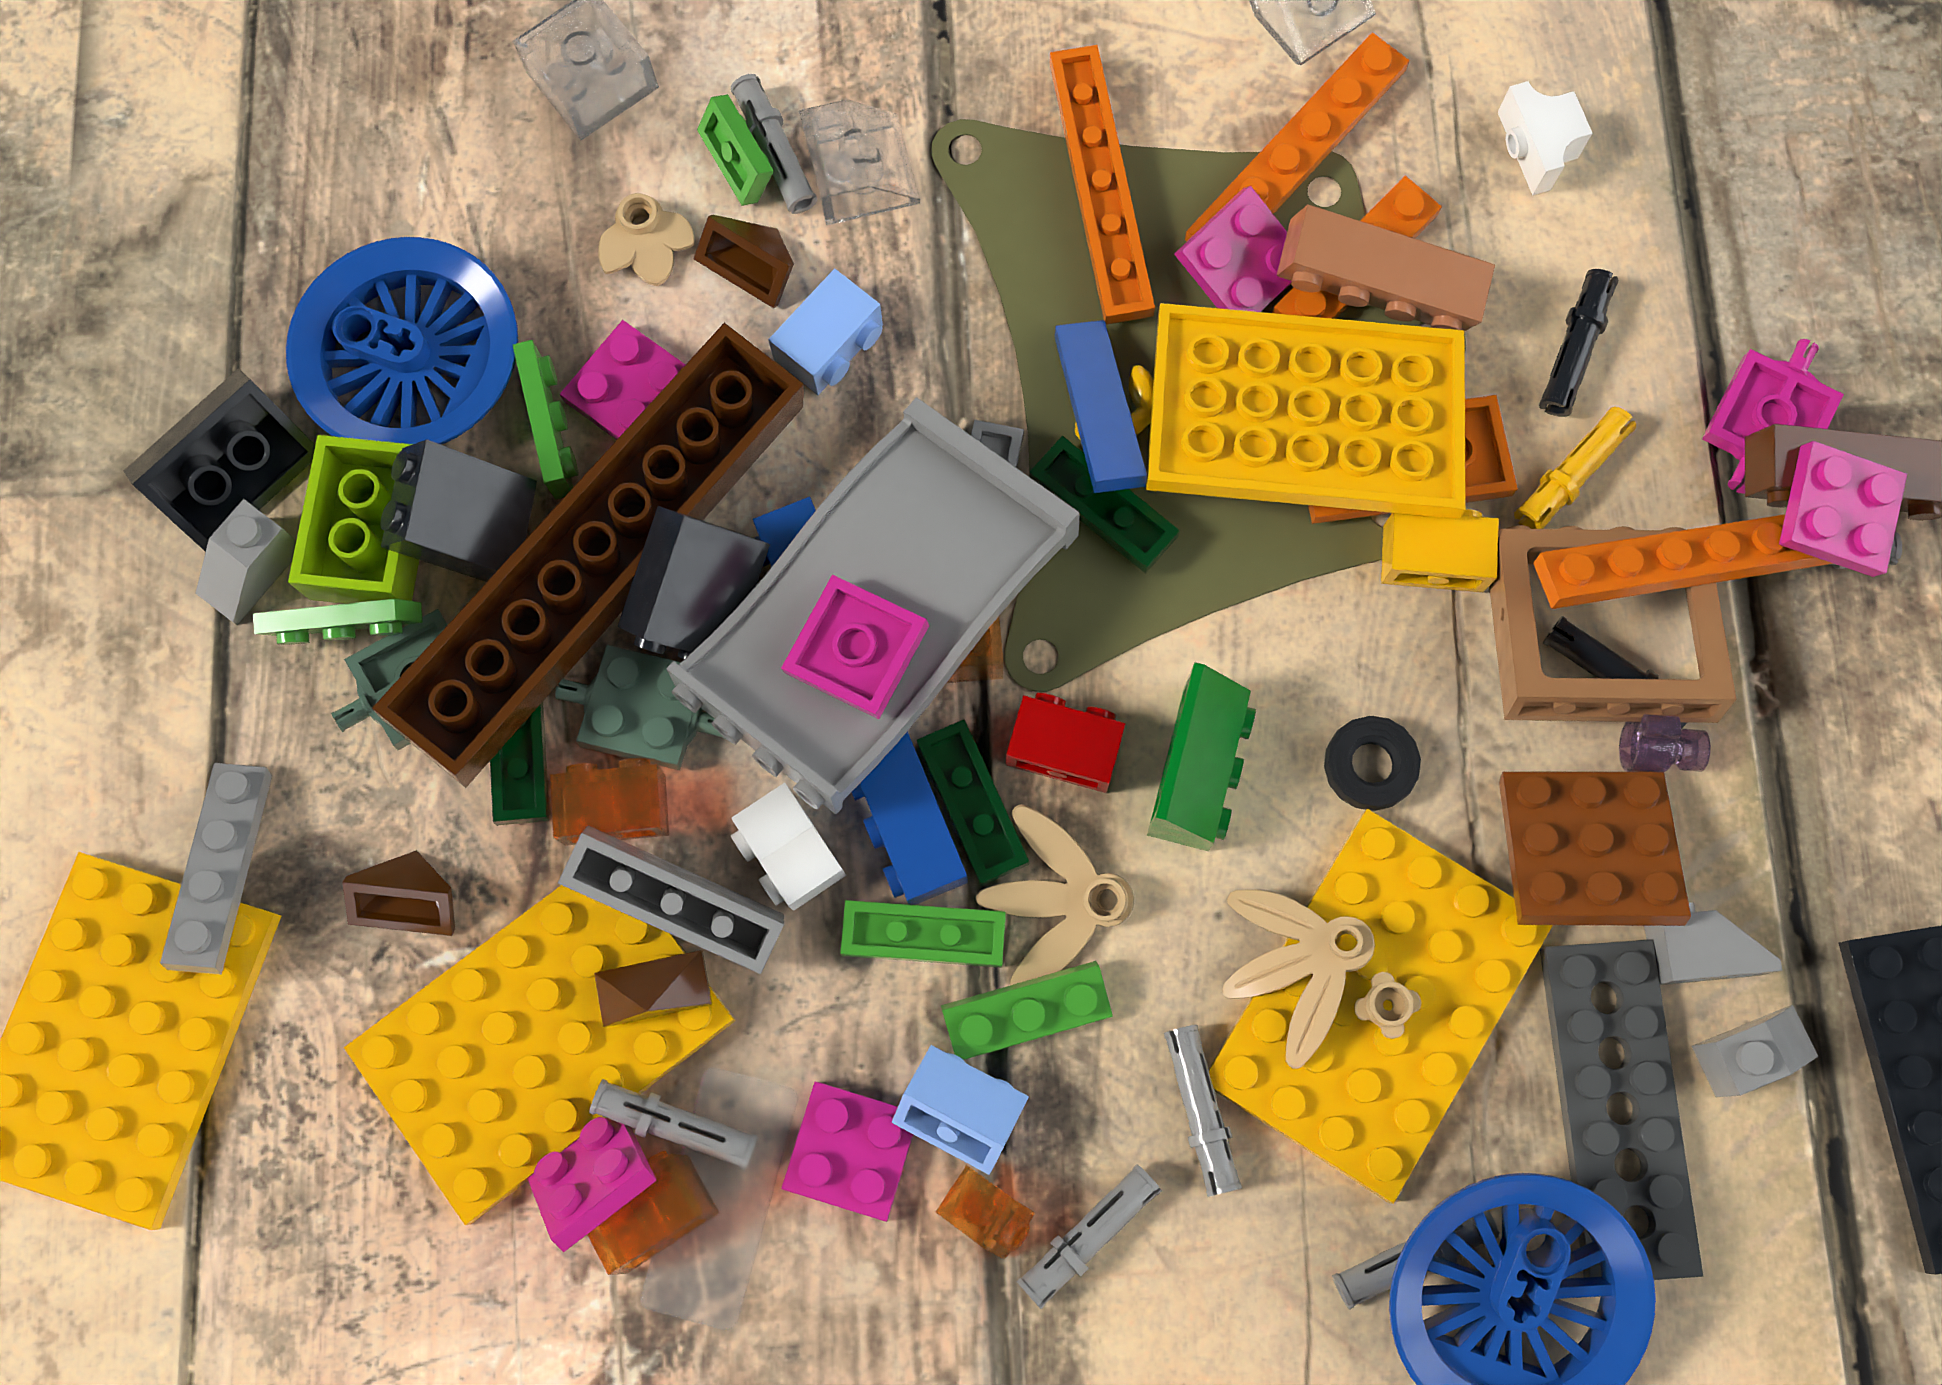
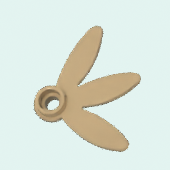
(1042, 899)
(1289, 964)

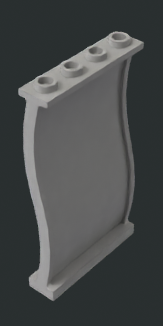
(916, 522)

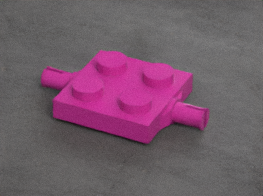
(1769, 394)

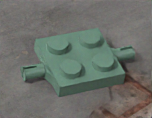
(381, 666)
(634, 711)

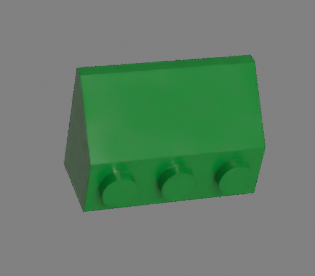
(1202, 760)

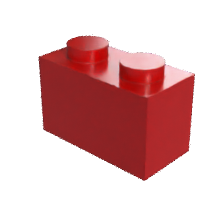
(1065, 742)

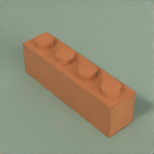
(1384, 270)

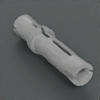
(766, 127)
(611, 1103)
(1202, 1110)
(1088, 1236)
(1376, 1273)

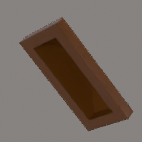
(746, 256)
(400, 896)
(653, 988)

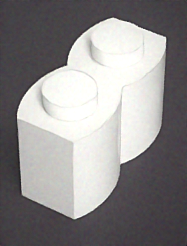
(786, 847)

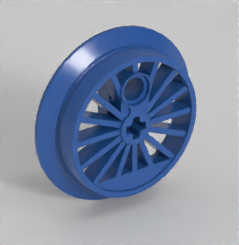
(397, 351)
(1523, 1289)

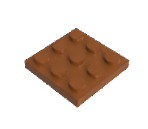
(1593, 849)

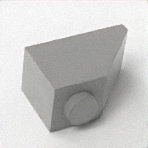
(243, 561)
(1708, 950)
(1755, 1053)

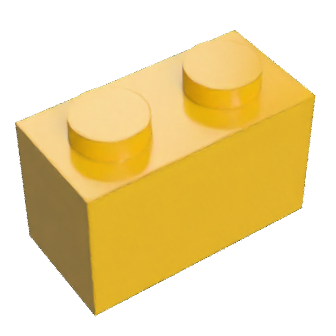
(1440, 551)

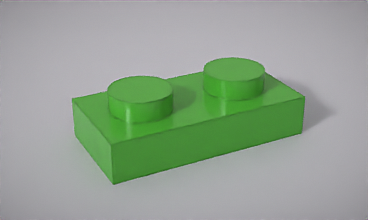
(735, 150)

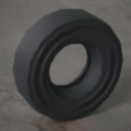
(1394, 740)

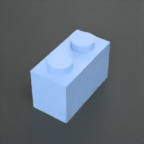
(827, 332)
(959, 1109)

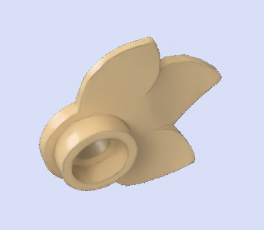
(646, 245)

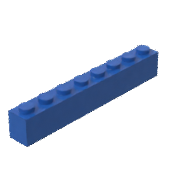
(897, 789)

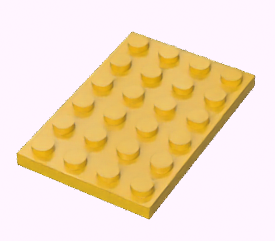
(1308, 411)
(513, 1044)
(113, 1050)
(1367, 1097)

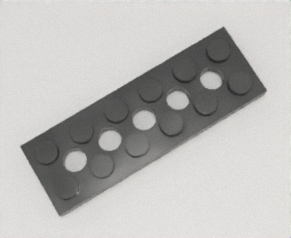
(1643, 1078)

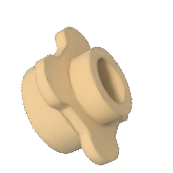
(1403, 1001)

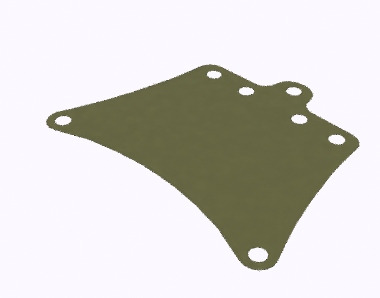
(1038, 252)

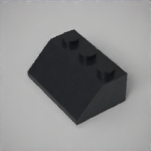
(218, 455)

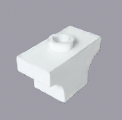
(1543, 133)

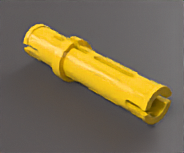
(1563, 483)

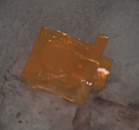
(986, 1213)

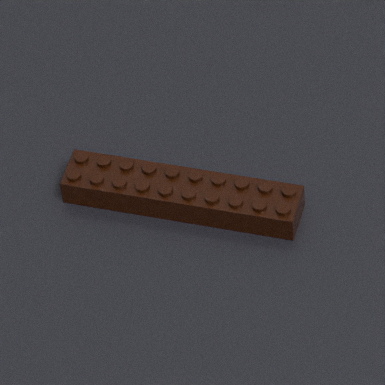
(580, 561)

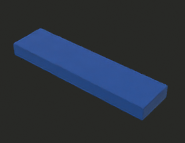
(1100, 407)

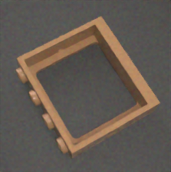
(1536, 697)

